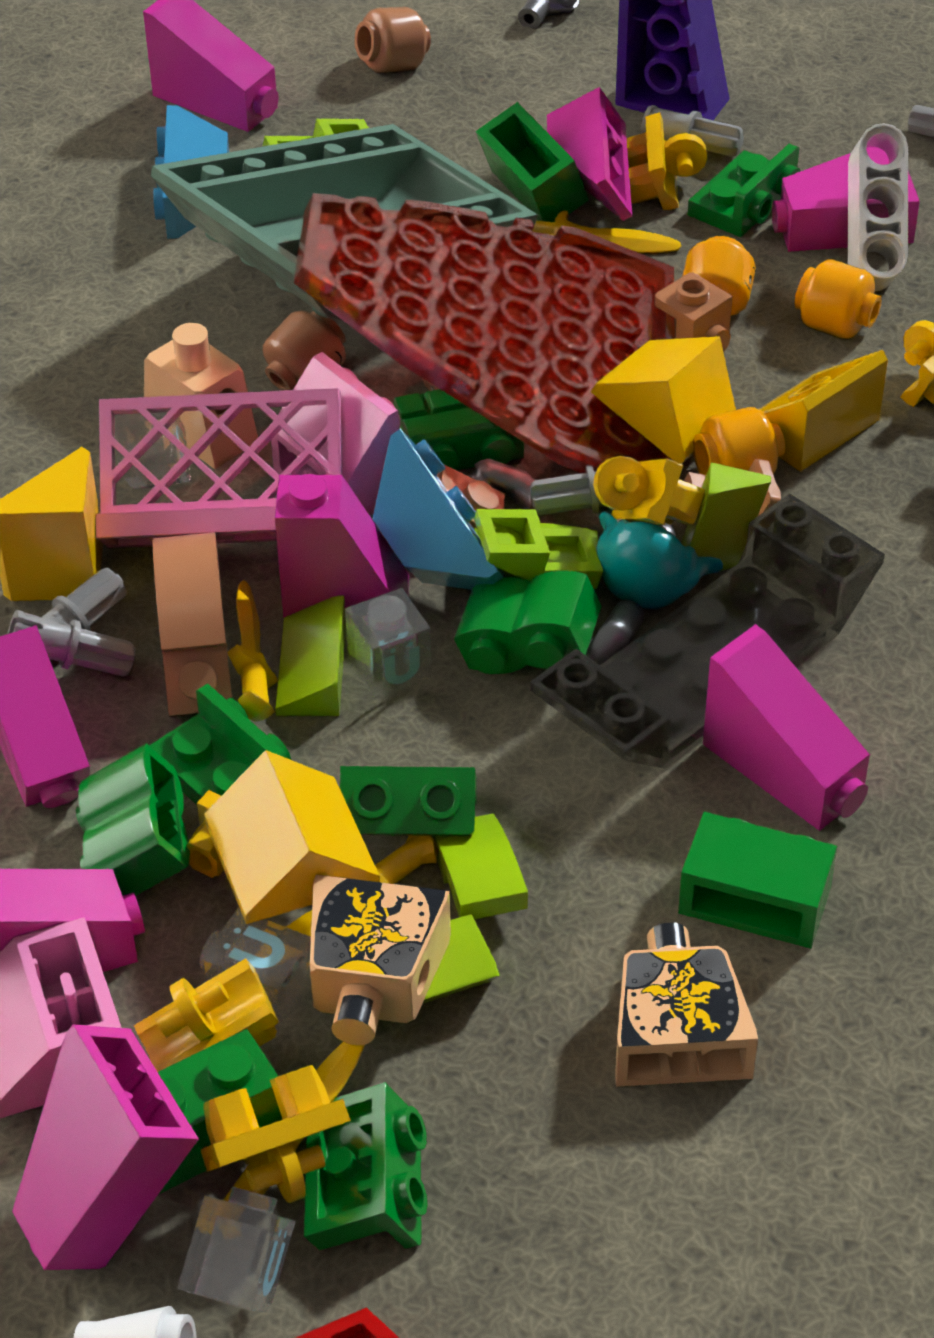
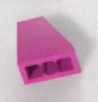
(207, 66)
(816, 205)
(330, 545)
(36, 724)
(782, 731)
(55, 896)
(98, 1150)

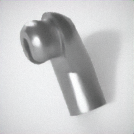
(536, 10)
(509, 479)
(616, 631)

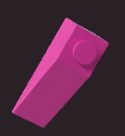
(598, 143)

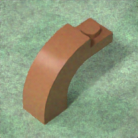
(190, 619)

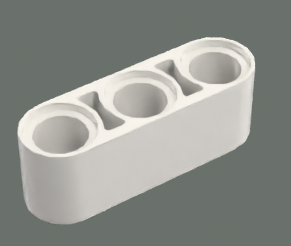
(883, 183)

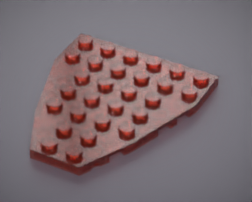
(493, 313)

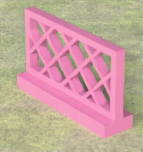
(231, 520)

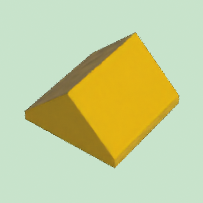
(670, 391)
(829, 408)
(50, 532)
(281, 831)

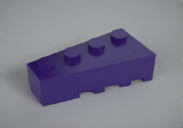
(670, 57)

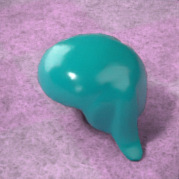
(648, 562)

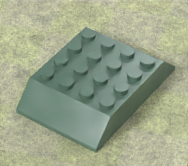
(259, 194)

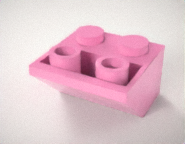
(365, 429)
(46, 987)

